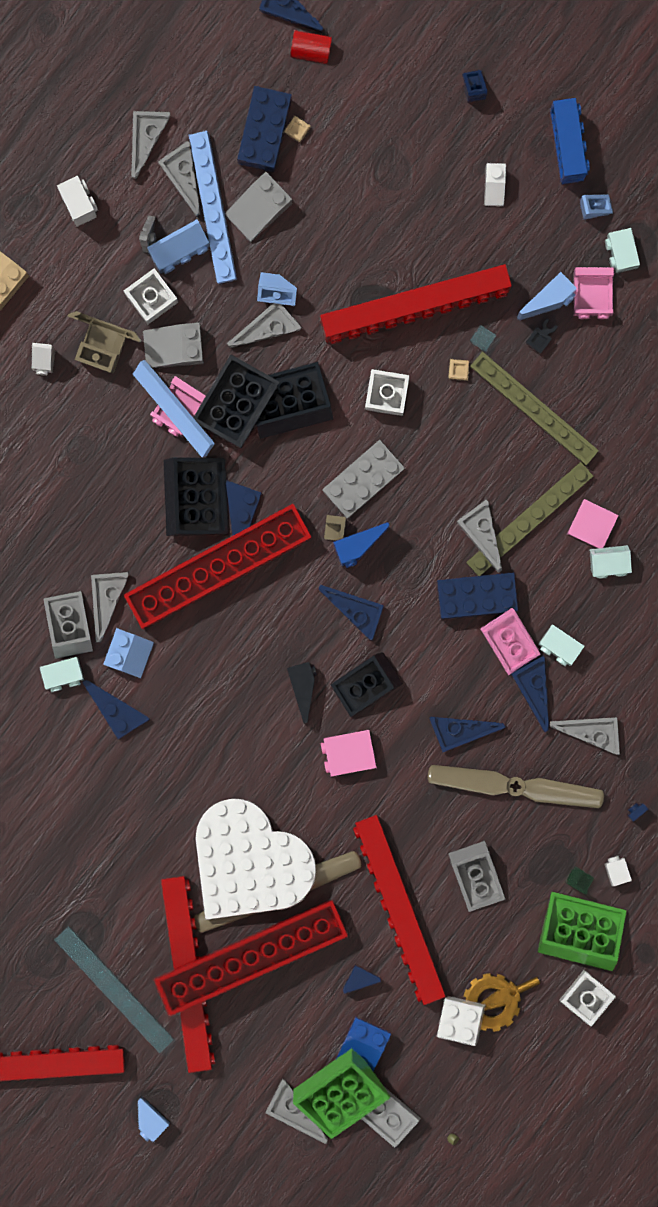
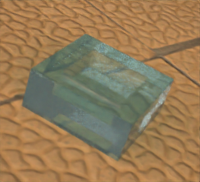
(483, 338)

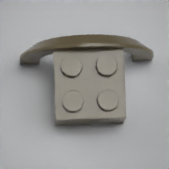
(102, 342)

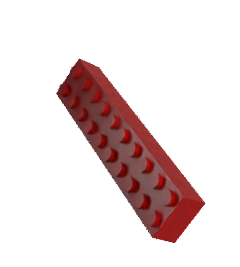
(415, 303)
(217, 566)
(250, 957)

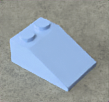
(551, 297)

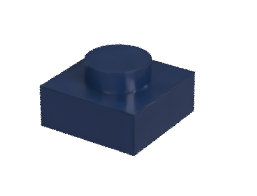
(636, 811)

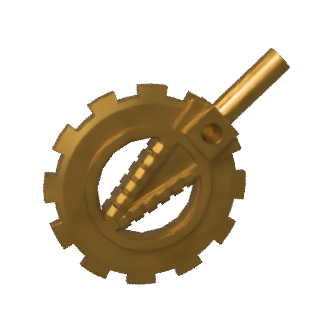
(507, 994)

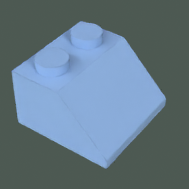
(128, 653)

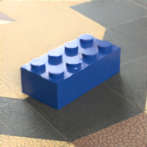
(568, 140)

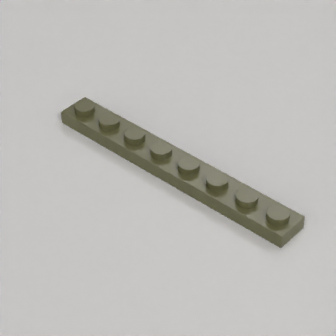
(534, 408)
(533, 515)

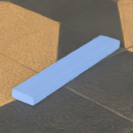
(173, 408)

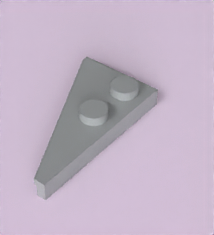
(146, 131)
(180, 171)
(147, 236)
(270, 323)
(479, 528)
(106, 593)
(598, 732)
(283, 1109)

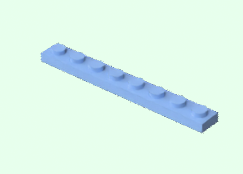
(212, 207)

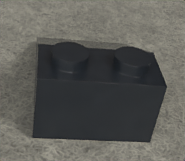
(366, 684)

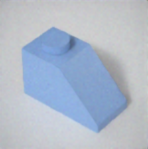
(276, 289)
(150, 1121)

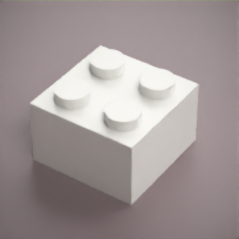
(78, 204)
(150, 296)
(387, 392)
(587, 998)
(461, 1020)

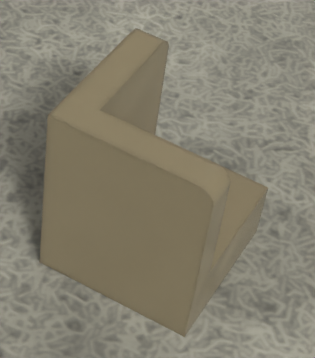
(334, 527)

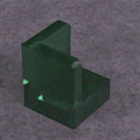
(579, 880)

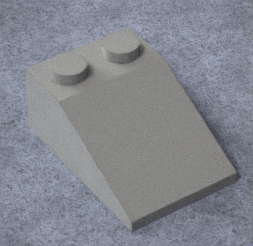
(258, 206)
(173, 345)
(68, 624)
(476, 876)

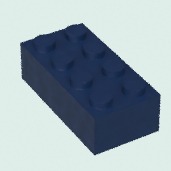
(264, 129)
(476, 596)

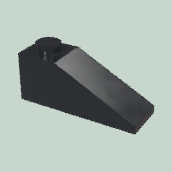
(303, 682)

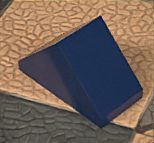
(474, 86)
(359, 978)

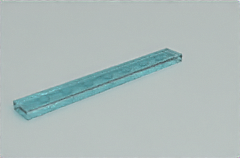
(114, 989)

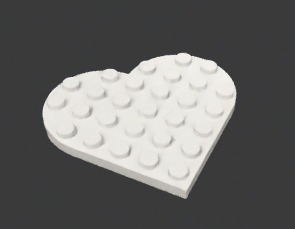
(247, 864)

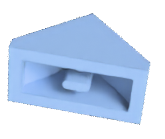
(595, 206)

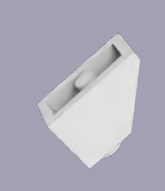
(494, 184)
(42, 358)

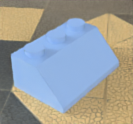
(178, 247)

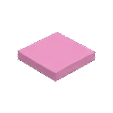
(592, 524)

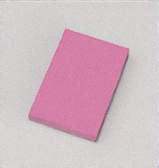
(510, 641)

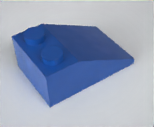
(354, 547)
(366, 1040)

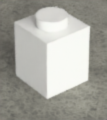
(617, 871)

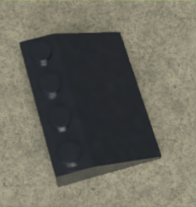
(235, 401)
(296, 403)
(195, 496)

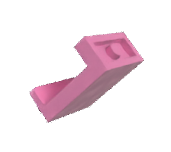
(593, 292)
(188, 397)
(348, 753)

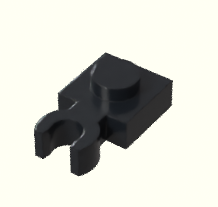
(539, 338)

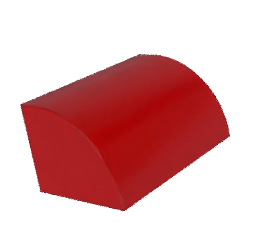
(311, 47)

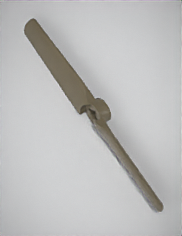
(535, 789)
(325, 873)

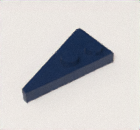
(291, 11)
(242, 506)
(359, 611)
(532, 684)
(118, 714)
(457, 732)

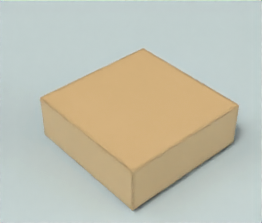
(297, 129)
(458, 369)

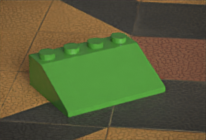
(582, 931)
(340, 1094)

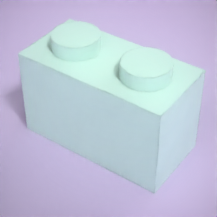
(622, 250)
(610, 561)
(560, 645)
(61, 674)

